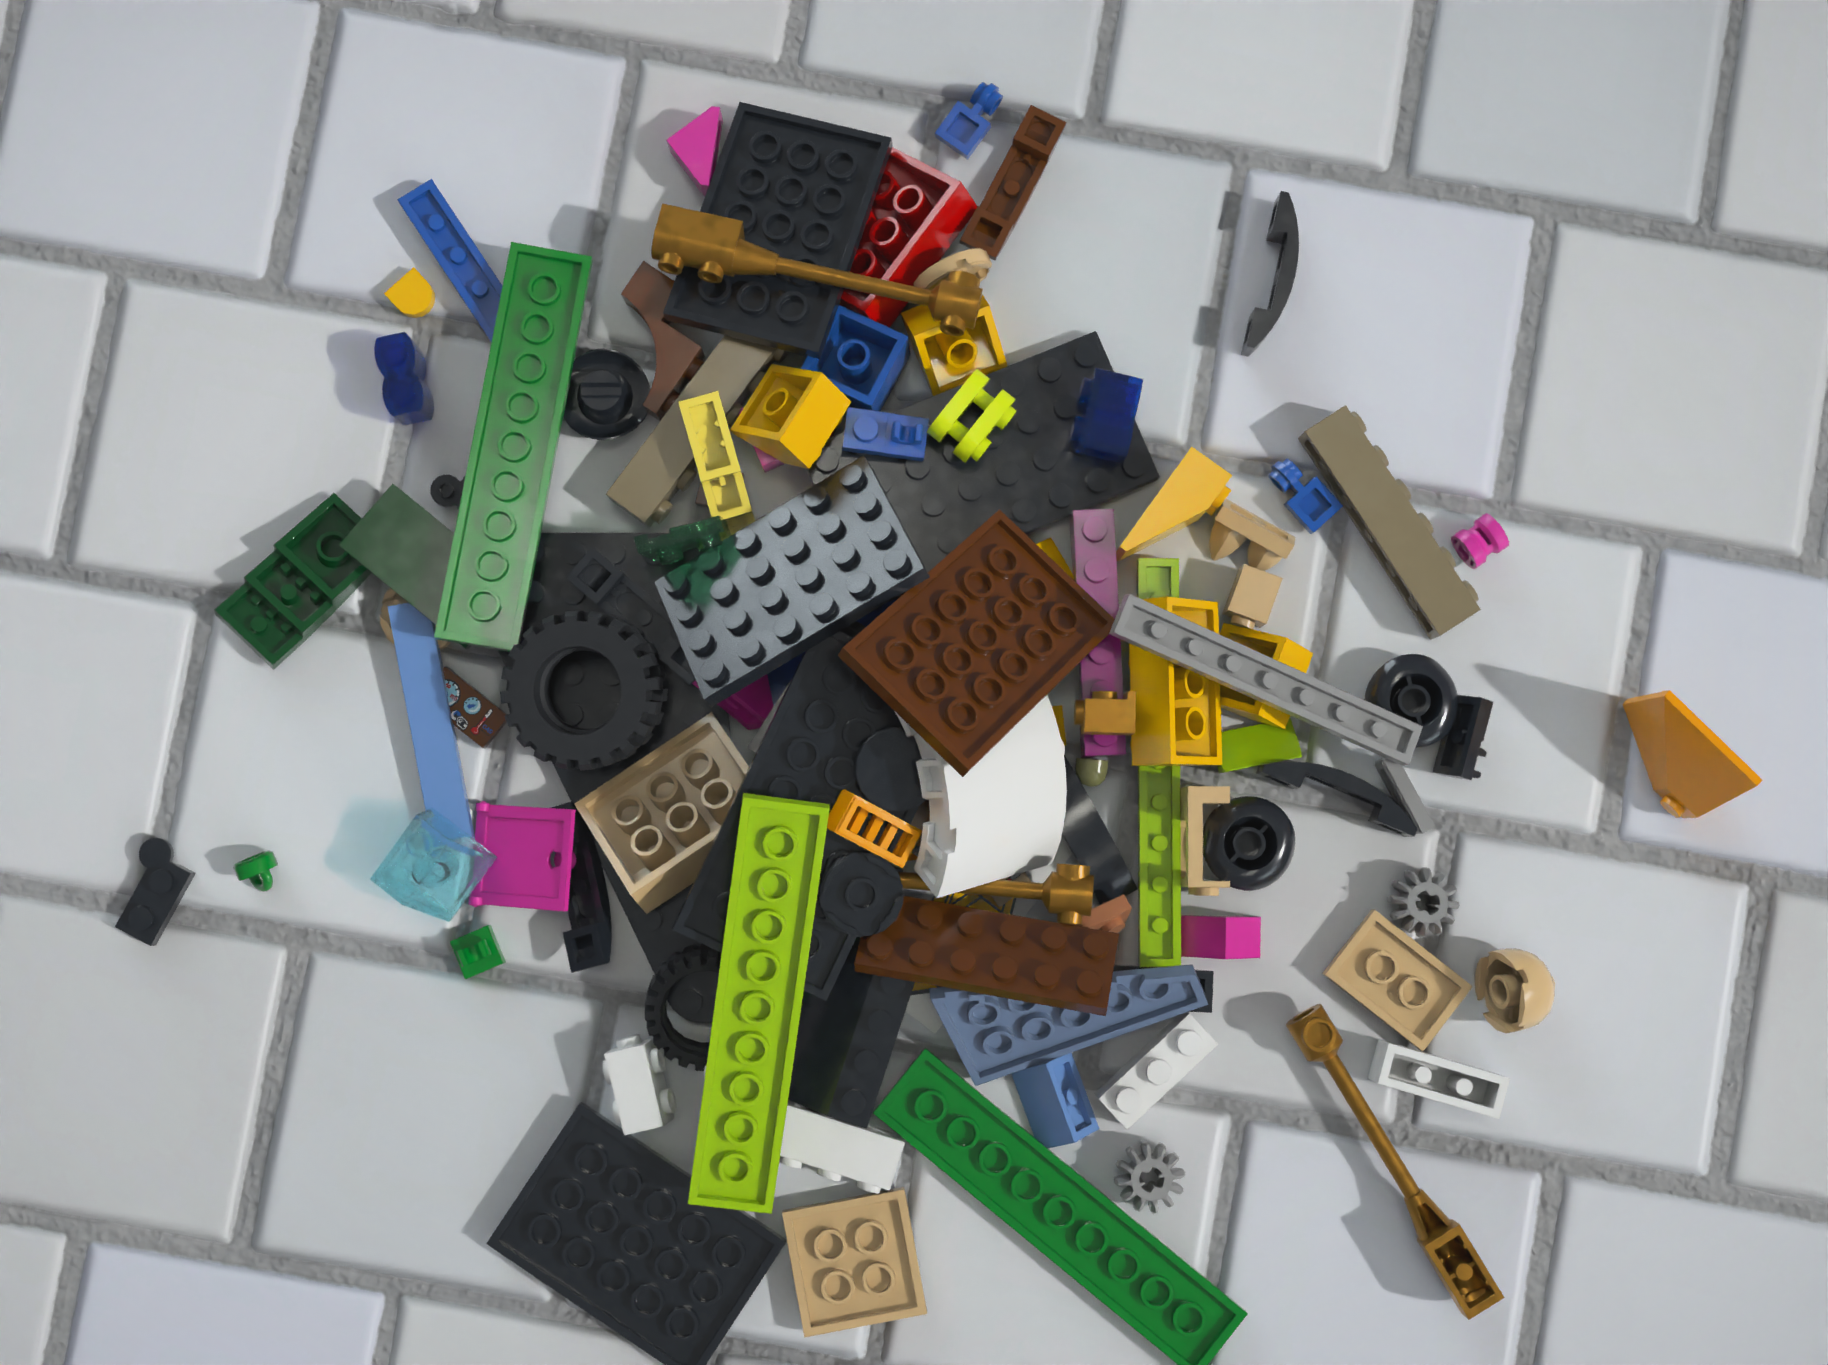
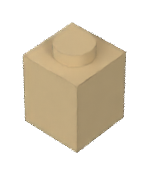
(1251, 597)

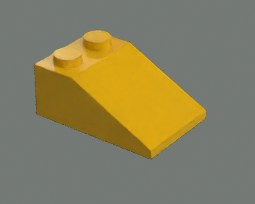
(1188, 493)

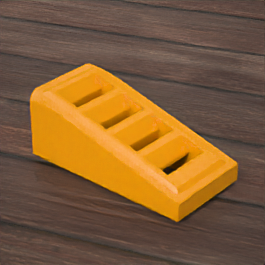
(849, 815)

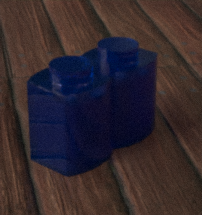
(404, 372)
(1107, 415)

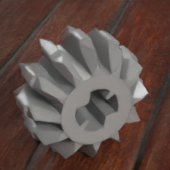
(1419, 918)
(1154, 1190)

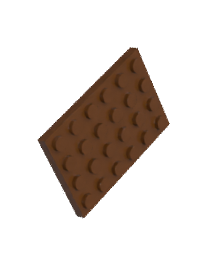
(978, 642)

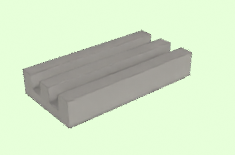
(1404, 793)

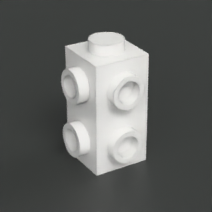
(639, 1085)

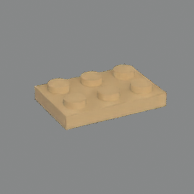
(1397, 980)

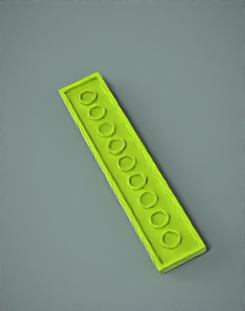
(758, 1002)

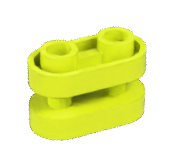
(997, 412)

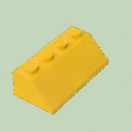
(1175, 706)

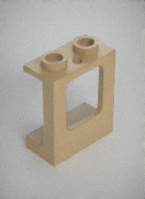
(1191, 823)

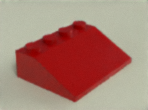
(907, 231)

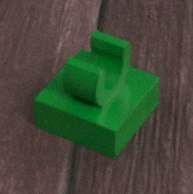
(477, 951)

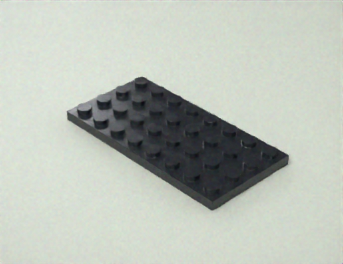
(1024, 471)
(804, 758)

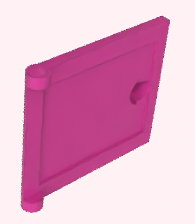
(523, 847)

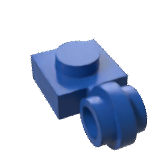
(964, 126)
(1311, 503)

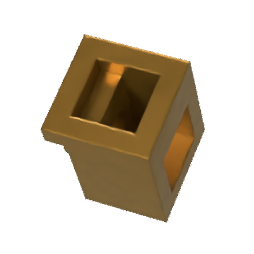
(1106, 713)

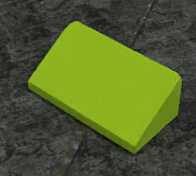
(1258, 746)

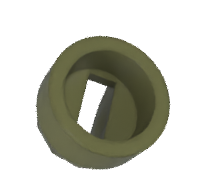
(1091, 771)

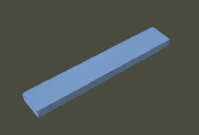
(430, 715)

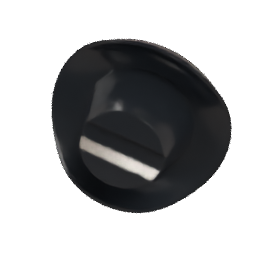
(606, 395)
(1417, 691)
(1248, 842)

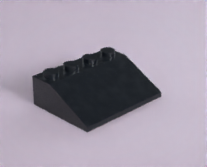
(847, 1043)

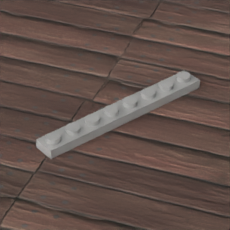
(1265, 679)

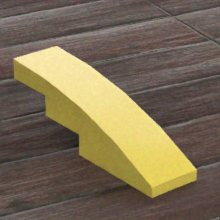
(716, 460)

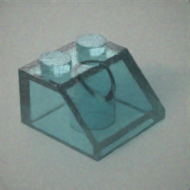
(433, 866)

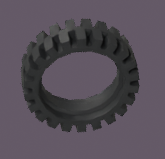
(658, 1023)

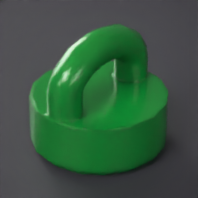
(256, 865)

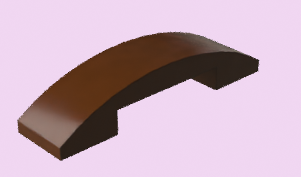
(1014, 182)

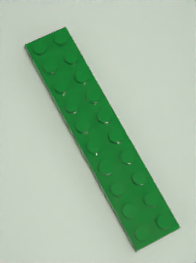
(513, 448)
(1059, 1212)

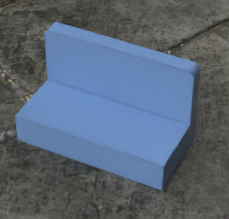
(1056, 1102)

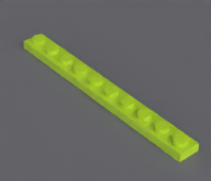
(1159, 819)

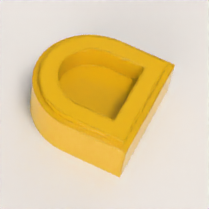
(412, 295)

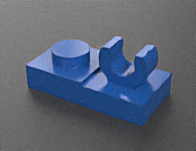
(885, 434)

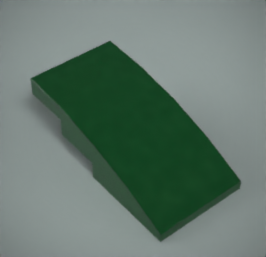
(296, 584)

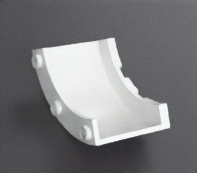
(997, 816)

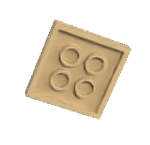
(854, 1262)

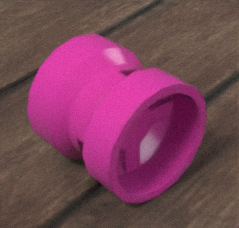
(1480, 541)

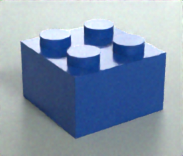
(862, 359)

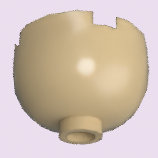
(1515, 989)

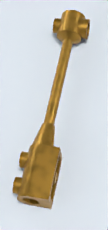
(719, 248)
(1064, 892)
(1438, 1236)

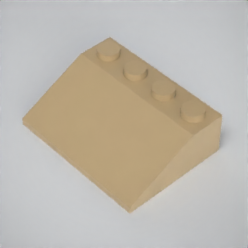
(666, 811)

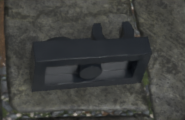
(1462, 744)

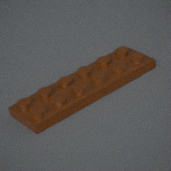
(994, 955)

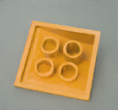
(1685, 757)

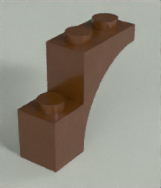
(676, 354)

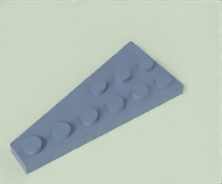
(1009, 1035)

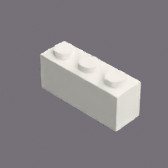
(1155, 1069)
(1438, 1078)
(840, 1148)

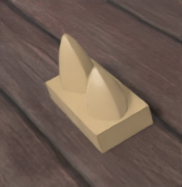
(1237, 524)

